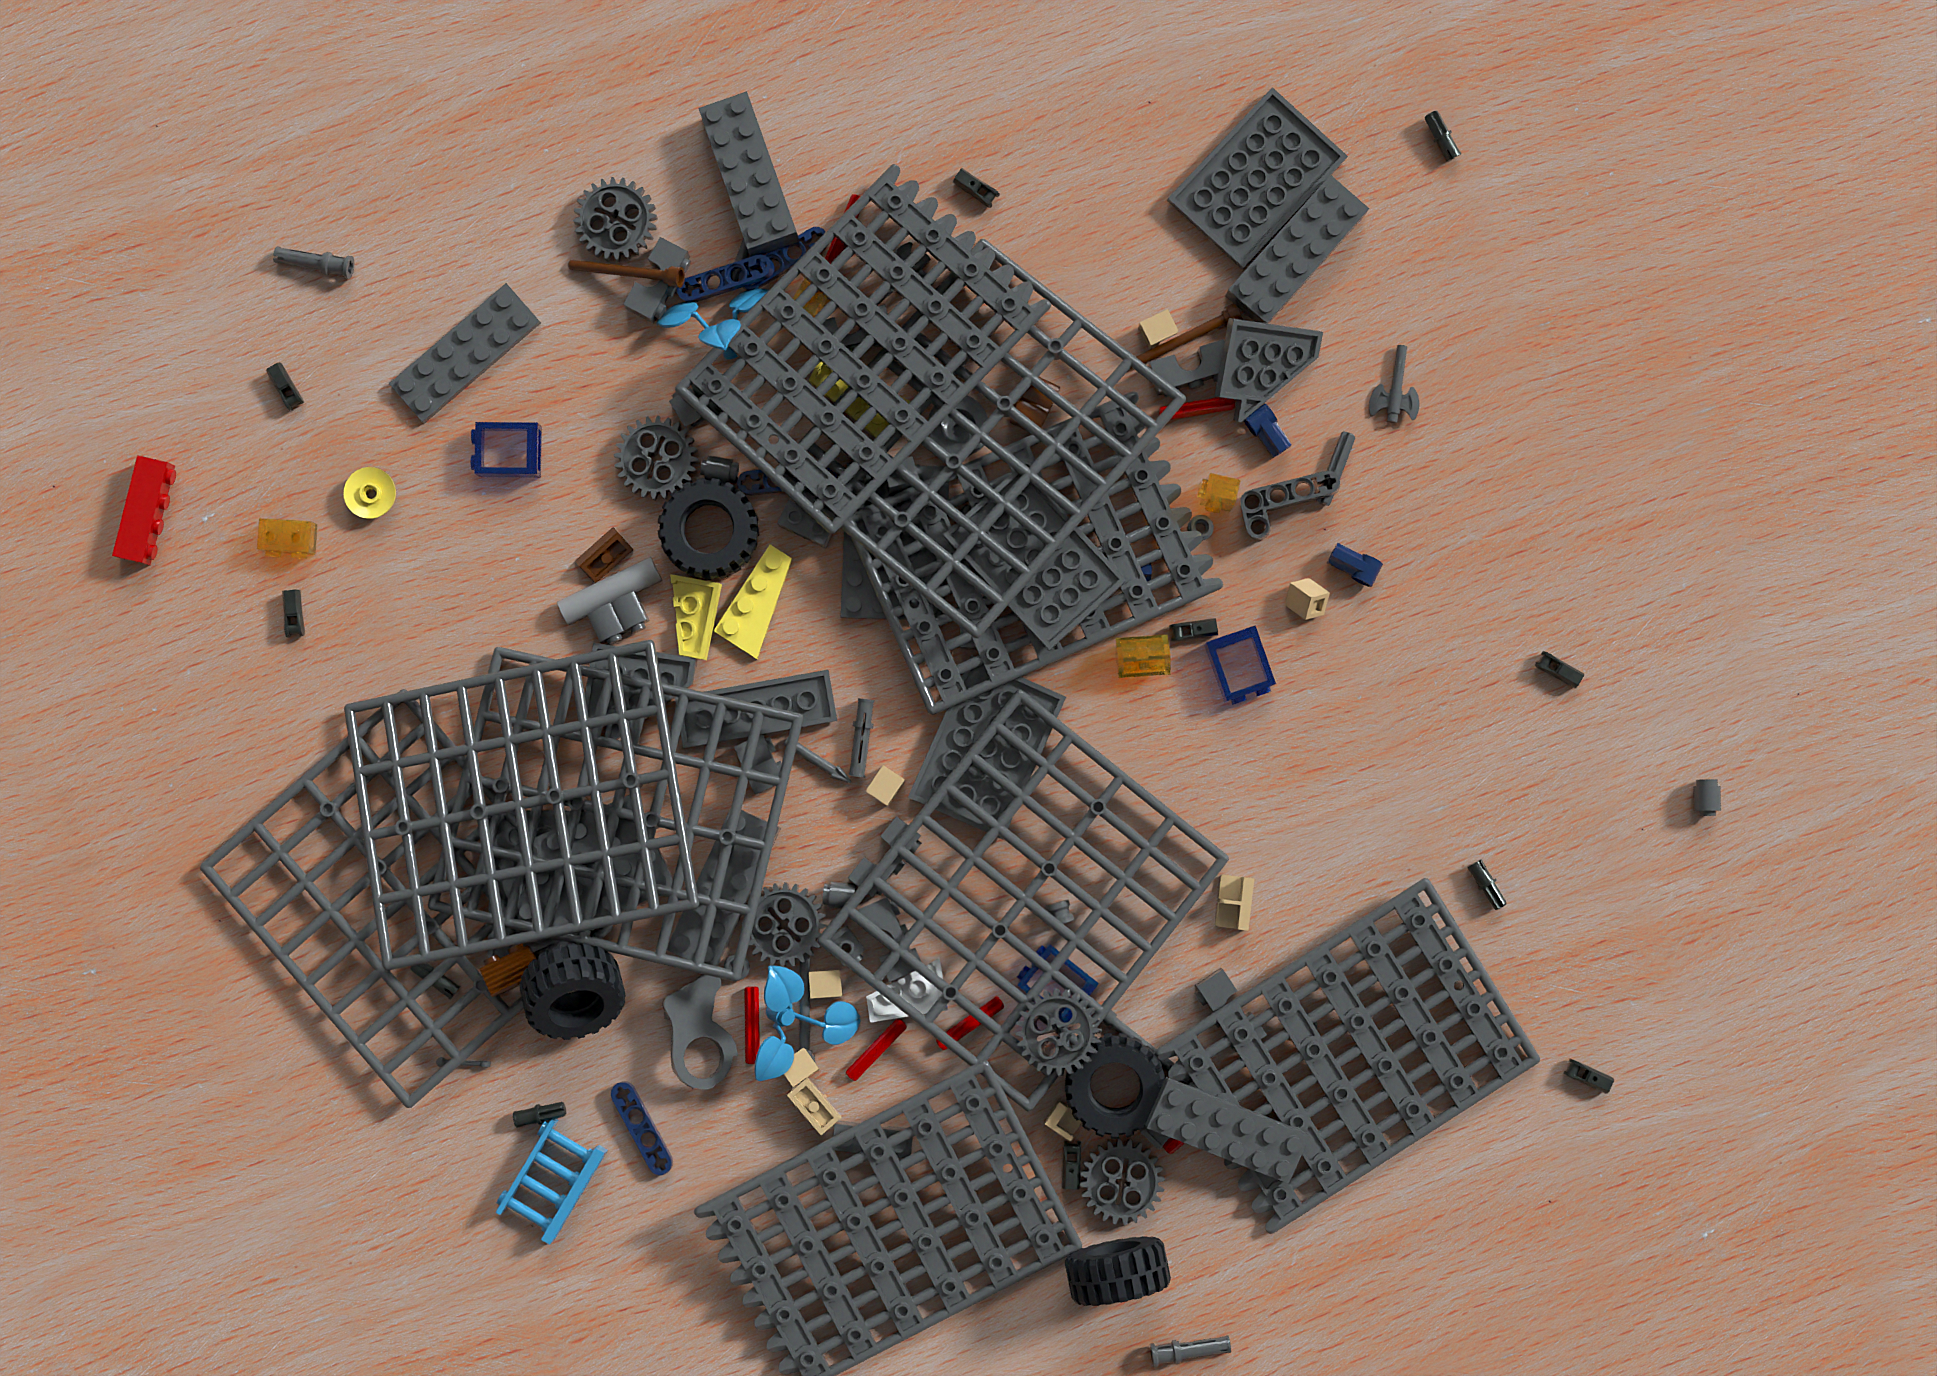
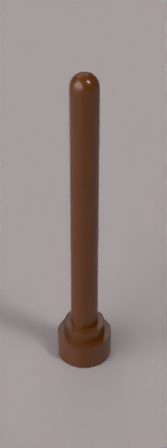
(672, 276)
(1230, 311)

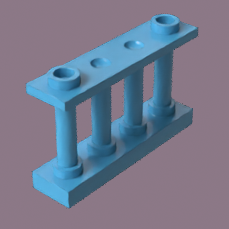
(576, 1180)

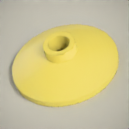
(357, 490)

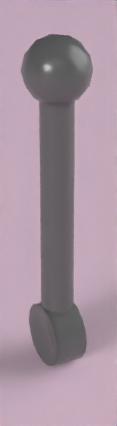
(441, 1061)

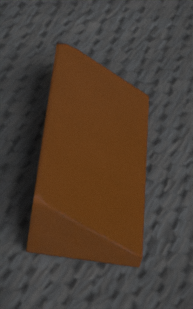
(604, 555)

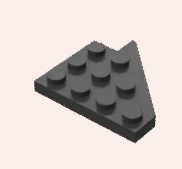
(1261, 361)
(673, 671)

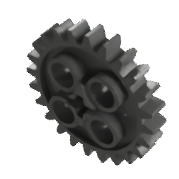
(626, 199)
(678, 464)
(801, 908)
(1065, 1055)
(1145, 1185)

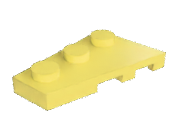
(695, 613)

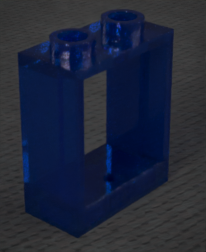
(534, 449)
(1231, 639)
(1027, 973)

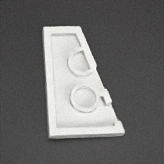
(913, 989)

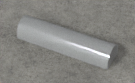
(609, 589)

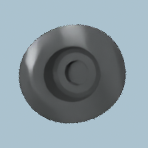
(950, 434)

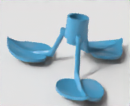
(716, 335)
(780, 991)

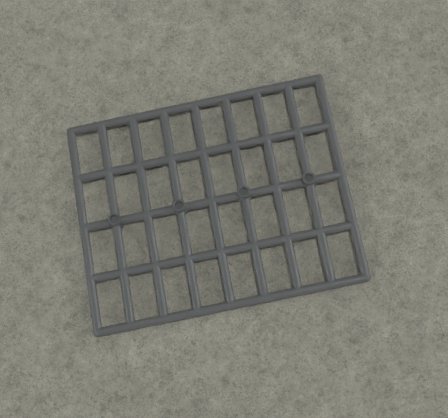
(1029, 475)
(519, 804)
(653, 819)
(1024, 899)
(356, 940)

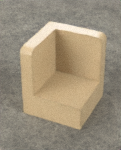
(1157, 328)
(1307, 598)
(885, 785)
(825, 984)
(801, 1068)
(1062, 1120)

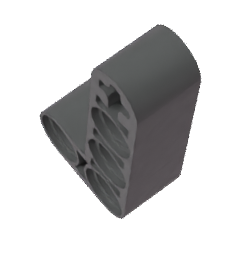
(1291, 498)

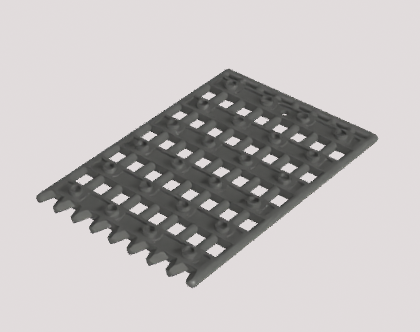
(846, 365)
(1152, 500)
(1414, 1013)
(819, 1265)

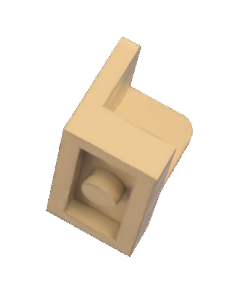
(1234, 902)
(814, 1106)

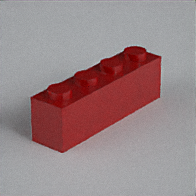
(144, 510)

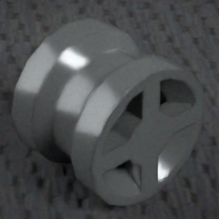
(1060, 911)

